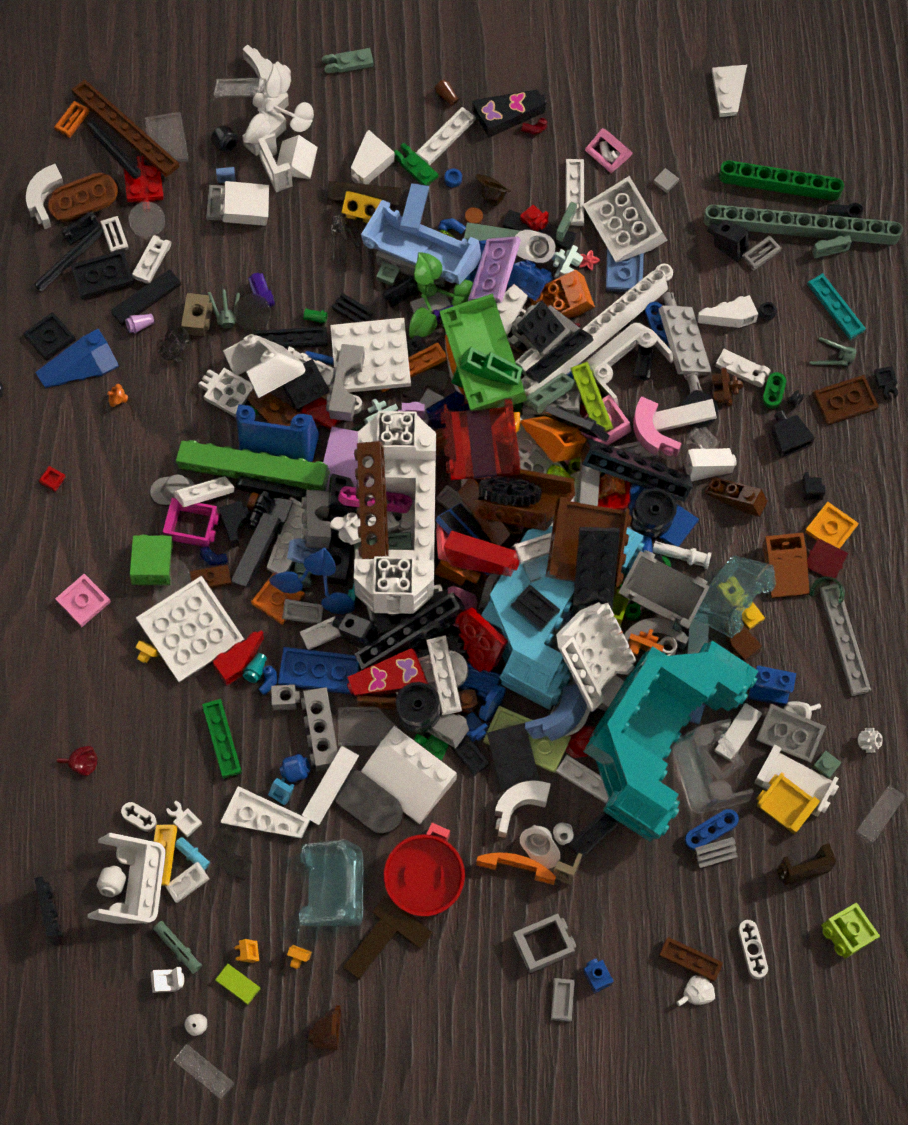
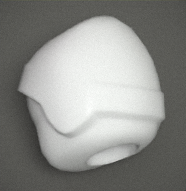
(563, 833)
(199, 1020)

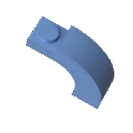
(563, 718)

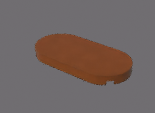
(82, 196)

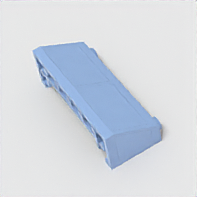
(456, 256)

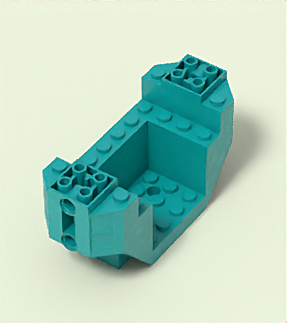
(647, 720)

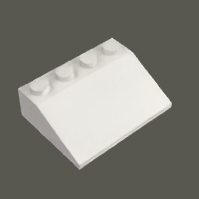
(624, 221)
(409, 774)

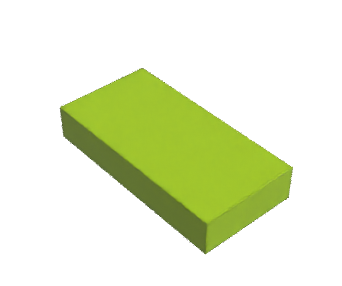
(238, 984)

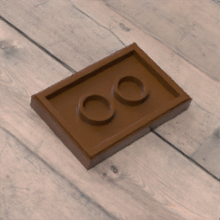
(845, 400)

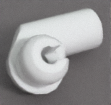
(609, 155)

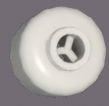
(111, 881)

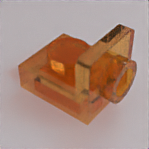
(610, 484)

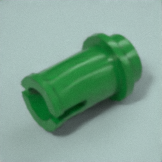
(316, 316)

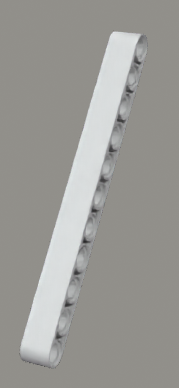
(610, 322)

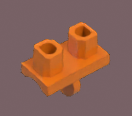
(643, 641)

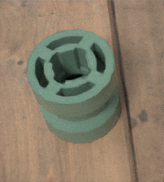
(300, 569)

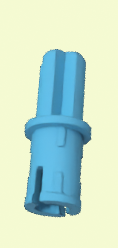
(191, 853)

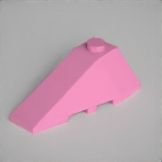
(620, 423)

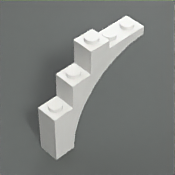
(263, 69)

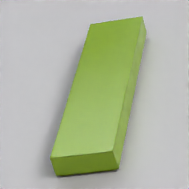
(590, 395)

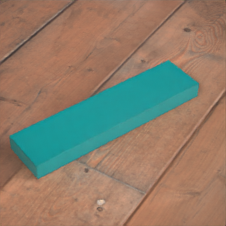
(836, 306)

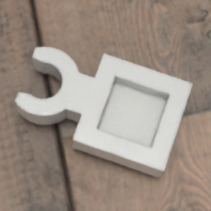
(185, 821)

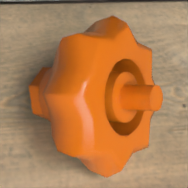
(117, 395)

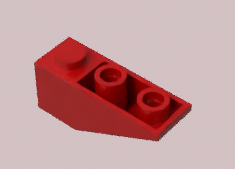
(232, 663)

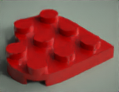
(481, 640)

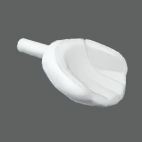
(801, 708)
(698, 991)

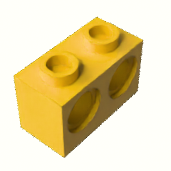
(363, 202)

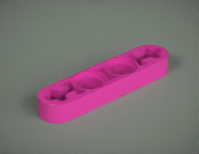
(398, 499)

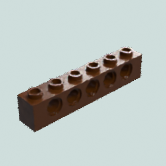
(363, 453)

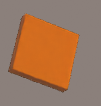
(271, 600)

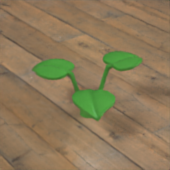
(425, 271)

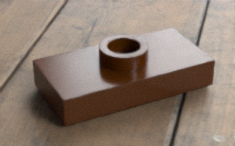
(213, 576)

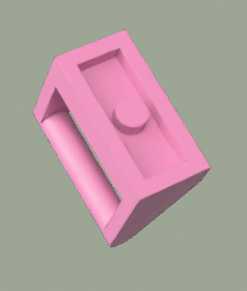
(604, 134)

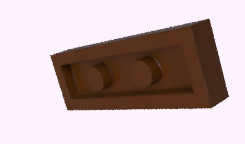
(691, 959)

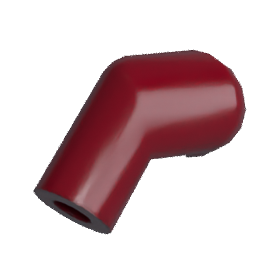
(536, 128)

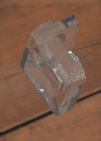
(702, 438)

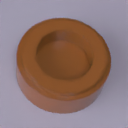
(474, 215)

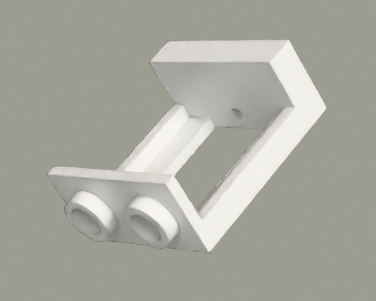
(279, 175)

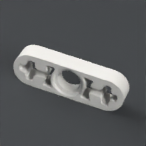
(761, 962)

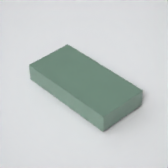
(566, 221)

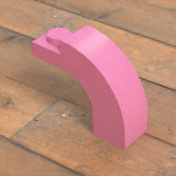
(646, 432)

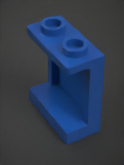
(772, 686)

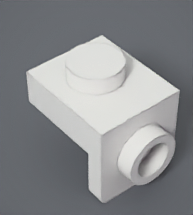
(167, 980)

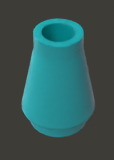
(254, 669)

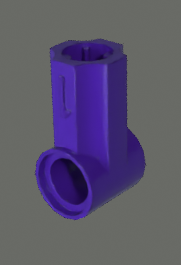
(259, 286)

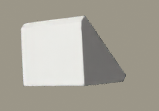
(299, 155)

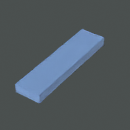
(414, 208)

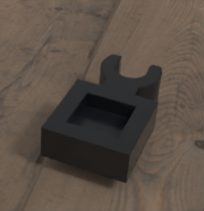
(886, 379)

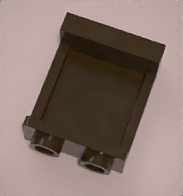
(823, 864)

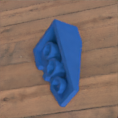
(82, 359)

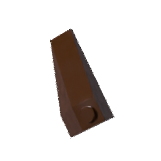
(327, 1030)

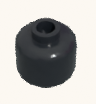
(224, 138)

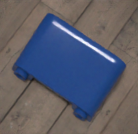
(293, 441)

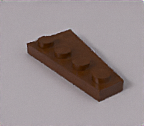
(273, 409)

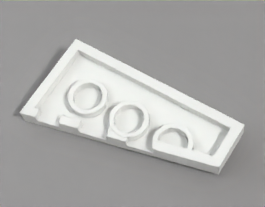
(292, 530)
(260, 814)

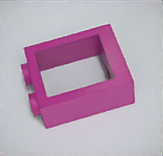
(198, 508)

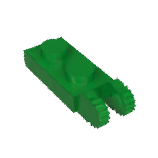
(415, 165)

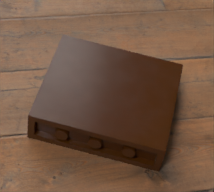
(536, 515)
(565, 532)

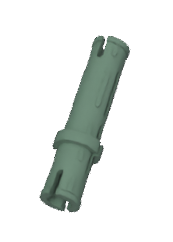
(193, 965)

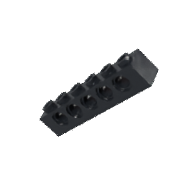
(635, 469)
(412, 632)

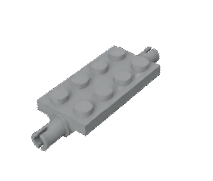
(684, 341)

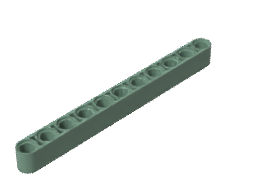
(811, 221)

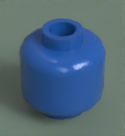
(295, 768)

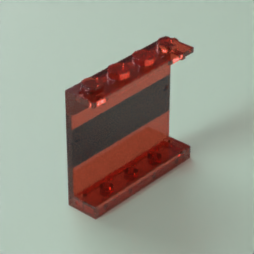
(481, 442)

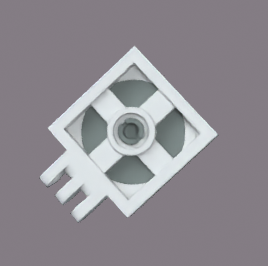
(226, 390)

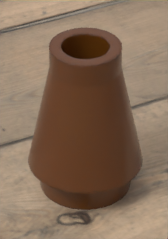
(446, 92)

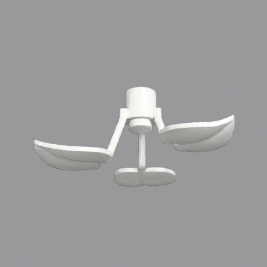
(276, 84)

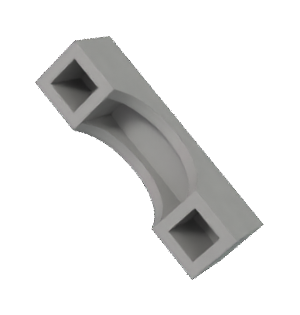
(350, 362)

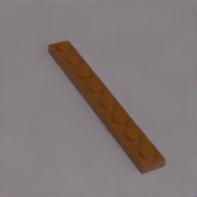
(125, 128)

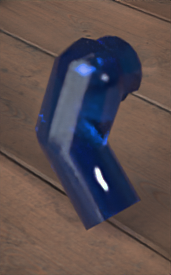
(211, 558)

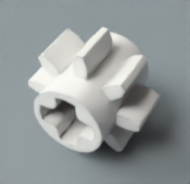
(870, 740)

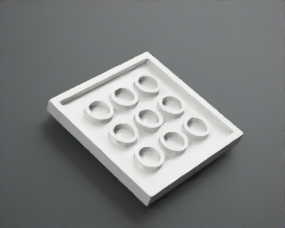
(385, 353)
(189, 629)

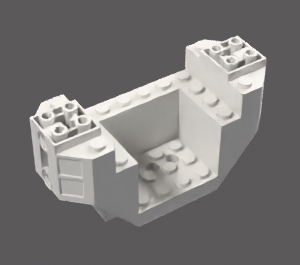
(407, 576)

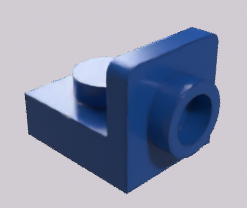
(477, 729)

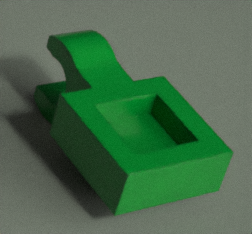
(433, 745)

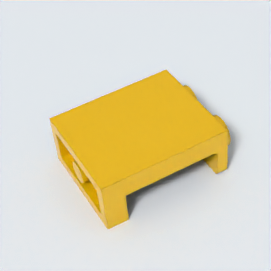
(786, 803)

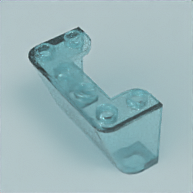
(733, 593)

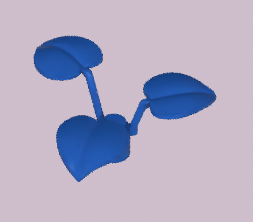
(316, 563)

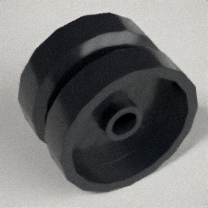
(653, 512)
(418, 707)

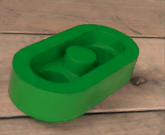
(774, 391)

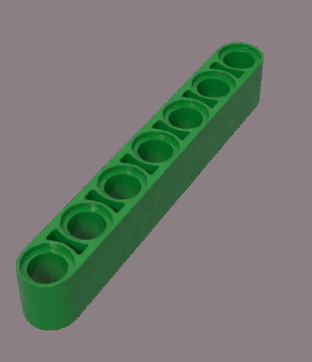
(773, 176)

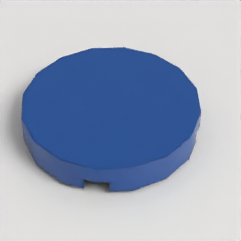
(493, 701)

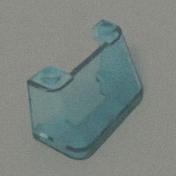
(333, 884)

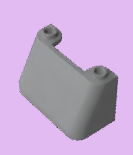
(664, 589)

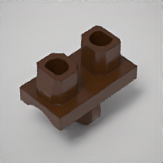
(724, 379)

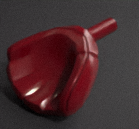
(81, 760)

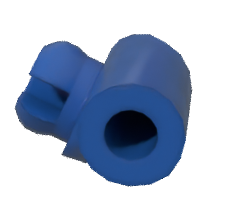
(451, 224)
(270, 679)

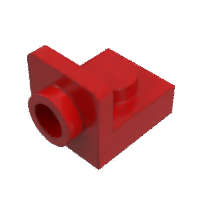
(535, 218)

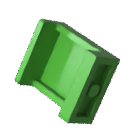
(151, 560)

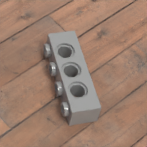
(319, 699)

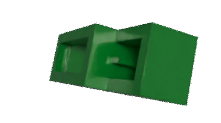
(490, 366)

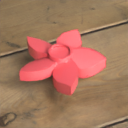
(589, 260)

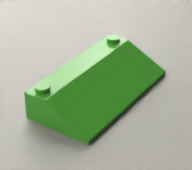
(480, 326)

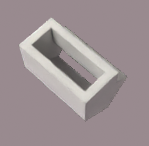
(528, 359)

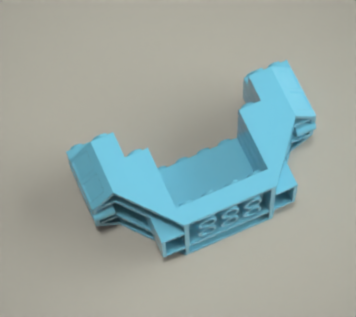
(531, 663)

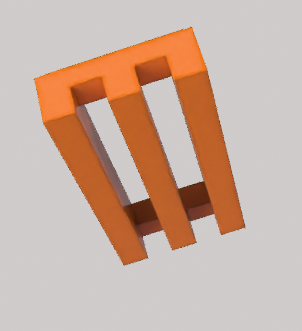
(81, 109)

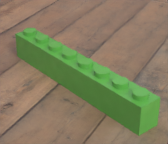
(261, 466)

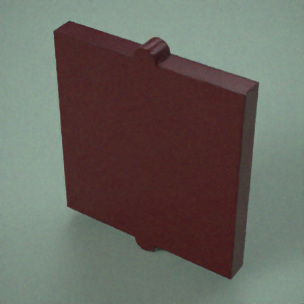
(826, 559)

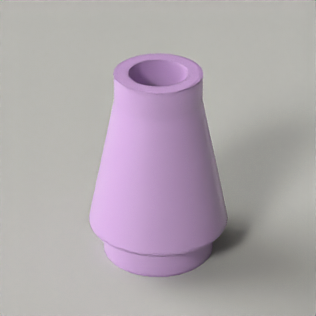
(138, 322)

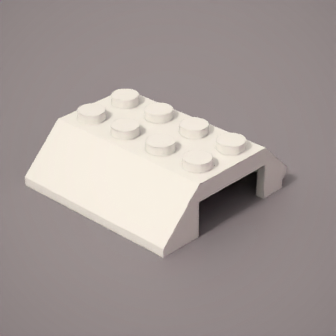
(594, 651)

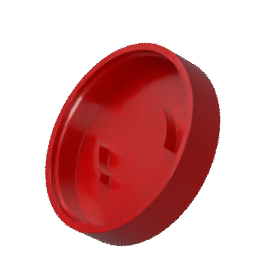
(424, 875)

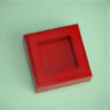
(52, 478)

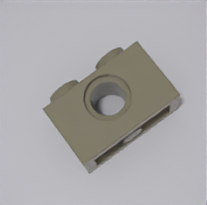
(197, 304)

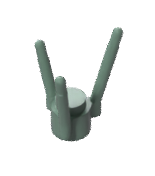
(226, 318)
(846, 354)

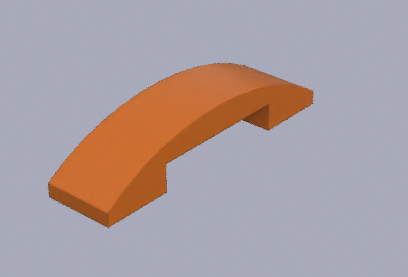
(542, 873)

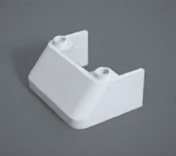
(617, 348)
(276, 365)
(144, 880)

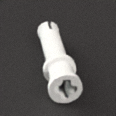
(691, 556)

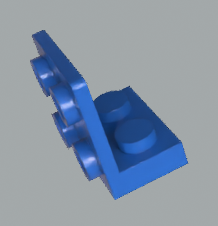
(529, 278)

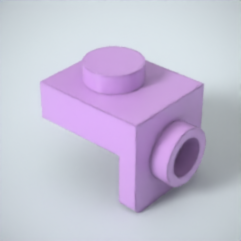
(414, 407)

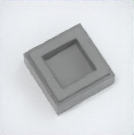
(666, 180)

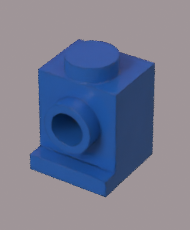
(598, 982)

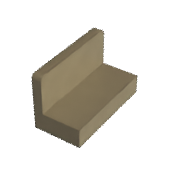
(565, 872)

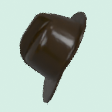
(491, 189)

